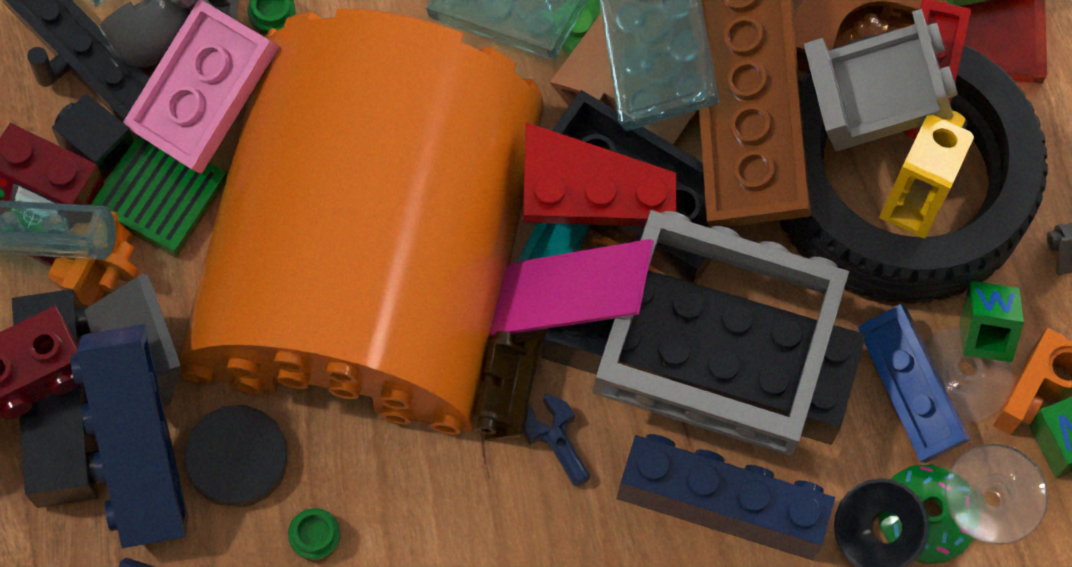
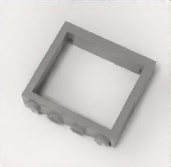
(703, 407)

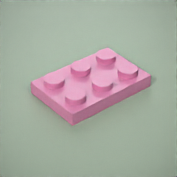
(200, 86)

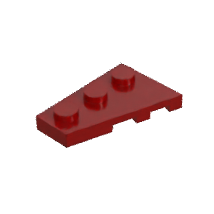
(589, 184)

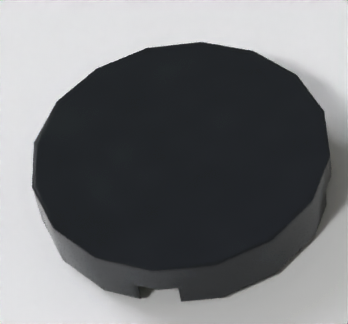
(236, 456)

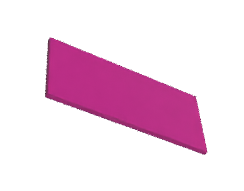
(573, 288)

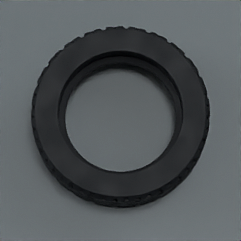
(943, 265)

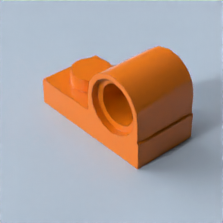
(1037, 382)

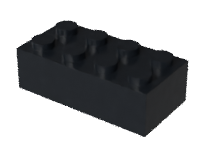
(599, 125)

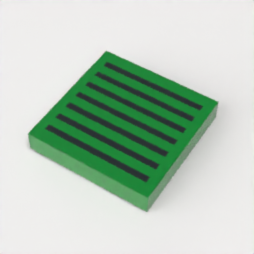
(159, 195)

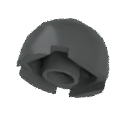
(143, 32)

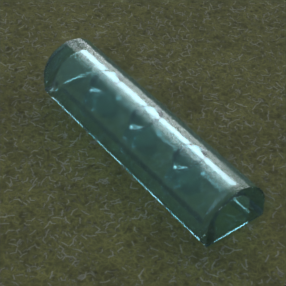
(56, 230)

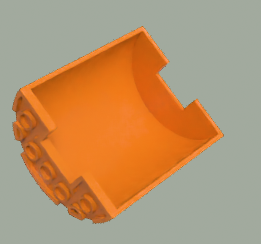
(366, 218)

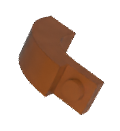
(833, 17)

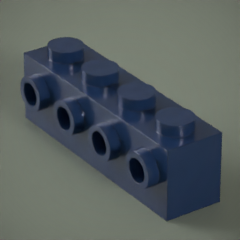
(131, 436)
(726, 497)

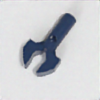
(557, 438)

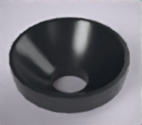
(856, 517)

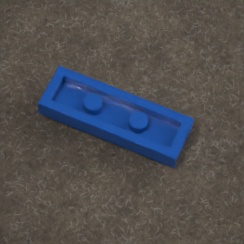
(913, 384)

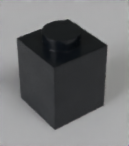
(92, 134)

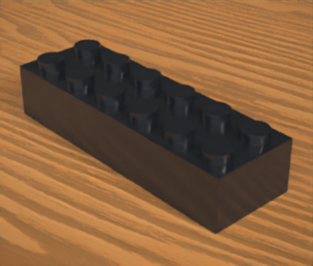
(722, 348)

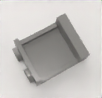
(881, 83)

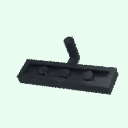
(77, 48)

